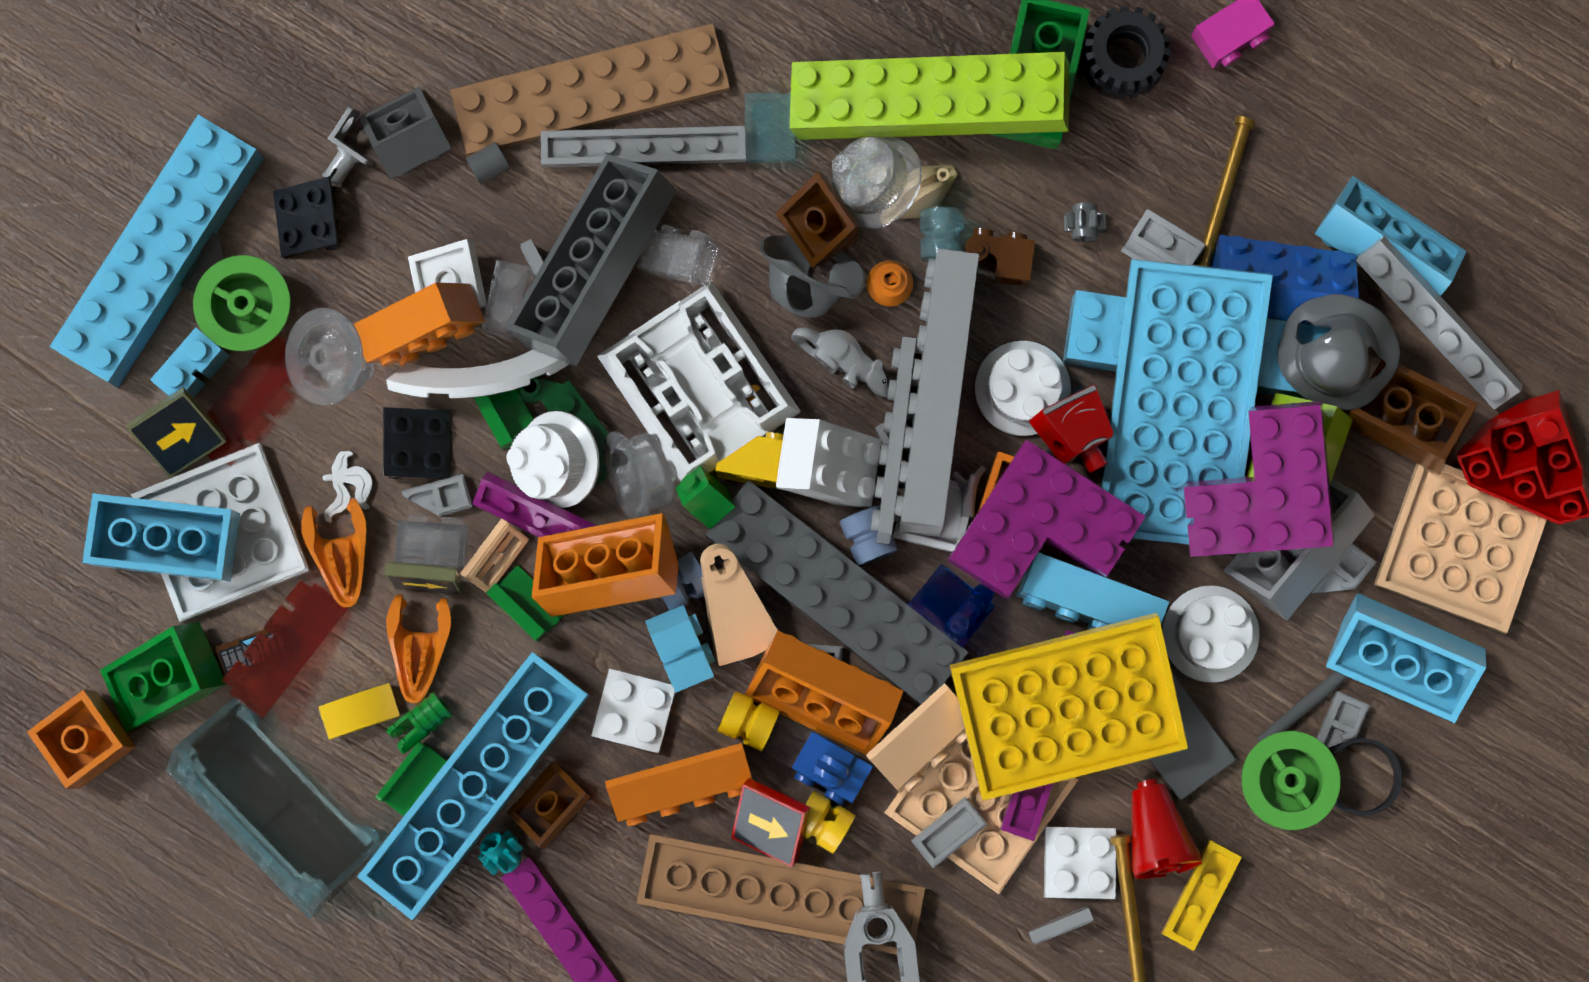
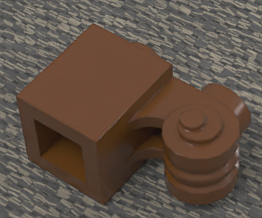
(1011, 255)

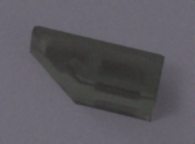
(208, 256)

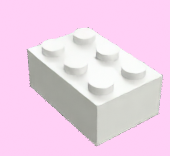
(828, 462)

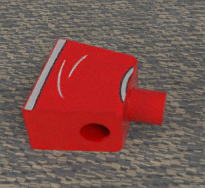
(1076, 428)

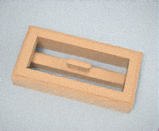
(491, 553)

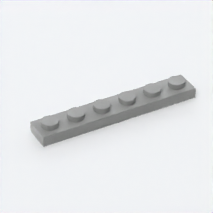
(644, 146)
(1439, 322)
(891, 454)

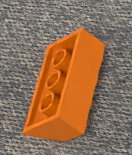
(605, 565)
(824, 693)
(679, 783)

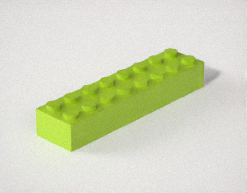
(930, 96)

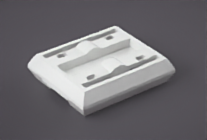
(698, 381)

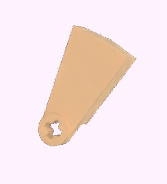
(734, 611)

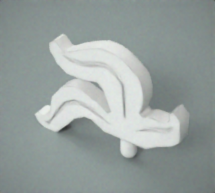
(355, 476)

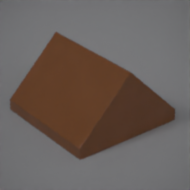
(818, 221)
(549, 805)

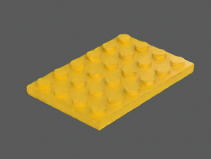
(1069, 706)

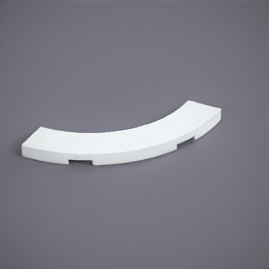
(473, 381)

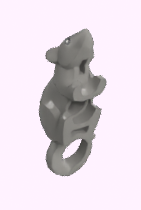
(841, 352)

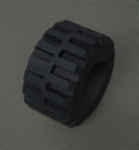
(1133, 27)

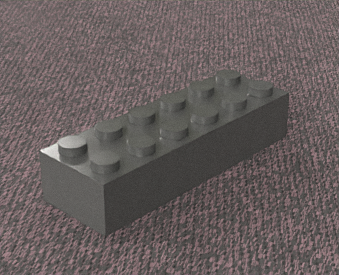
(591, 259)

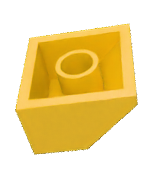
(754, 462)

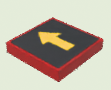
(770, 822)

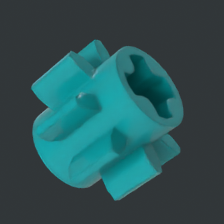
(500, 852)

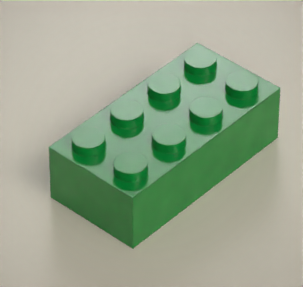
(1047, 28)

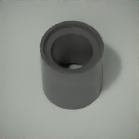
(487, 163)

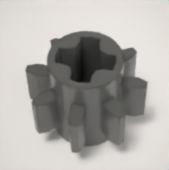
(1085, 222)

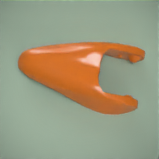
(338, 558)
(416, 653)

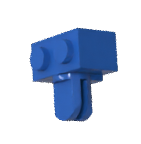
(831, 768)

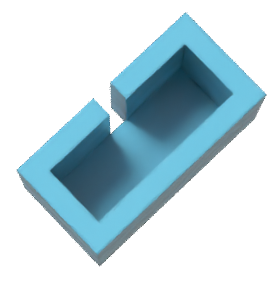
(194, 354)
(680, 649)

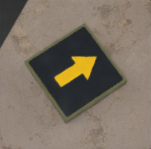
(176, 432)
(424, 578)

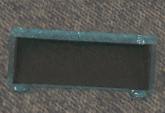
(271, 808)

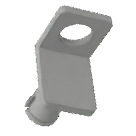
(347, 155)

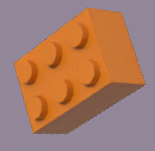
(419, 324)

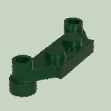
(566, 399)

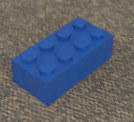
(1297, 271)

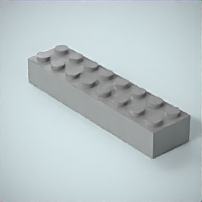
(938, 392)

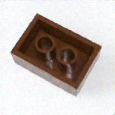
(1415, 418)

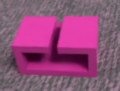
(1232, 30)

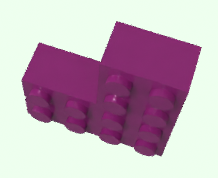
(1283, 502)
(1037, 504)

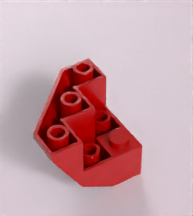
(1530, 460)

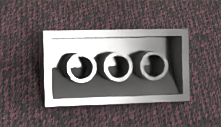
(1287, 577)

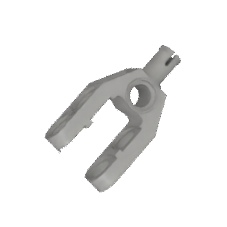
(896, 931)

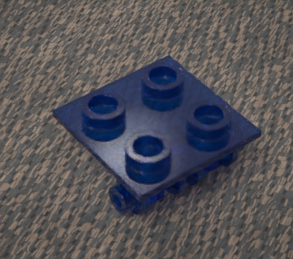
(953, 605)

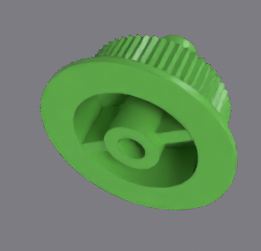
(242, 303)
(1290, 780)

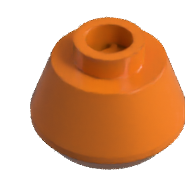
(881, 288)

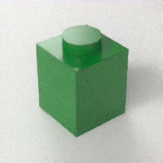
(704, 497)

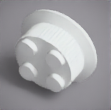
(1018, 384)
(555, 459)
(1210, 634)

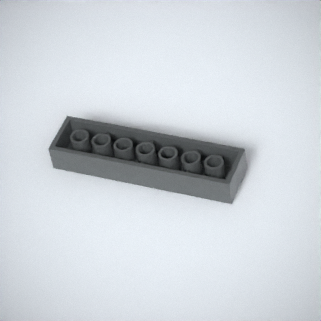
(836, 594)

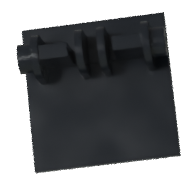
(307, 217)
(416, 443)

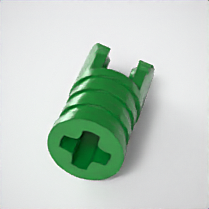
(425, 719)

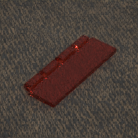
(248, 395)
(293, 643)

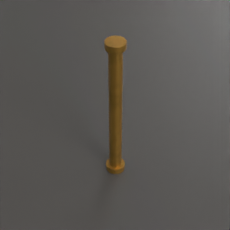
(1225, 188)
(1129, 906)

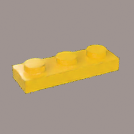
(1201, 895)

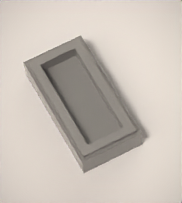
(949, 832)

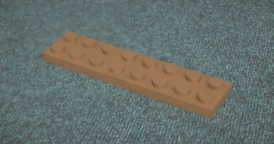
(591, 89)
(766, 892)

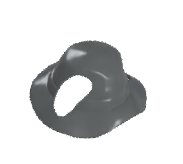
(791, 278)
(1338, 362)

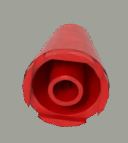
(1159, 834)

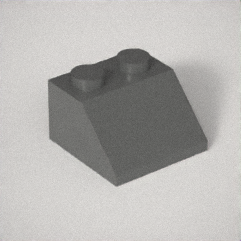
(404, 133)

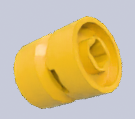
(748, 721)
(826, 822)

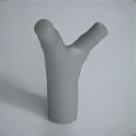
(968, 491)

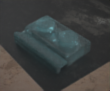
(768, 129)

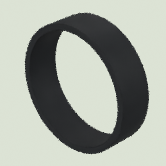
(1397, 782)

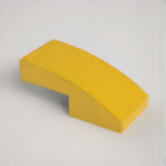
(358, 711)

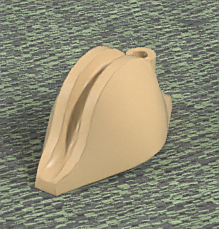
(934, 187)

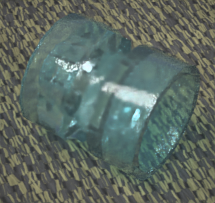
(941, 230)

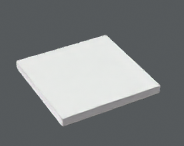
(266, 538)

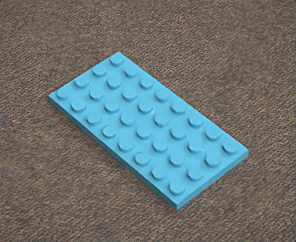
(1183, 386)

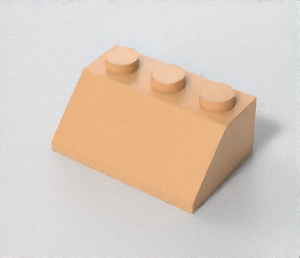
(920, 740)

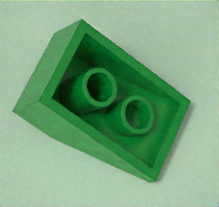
(162, 675)

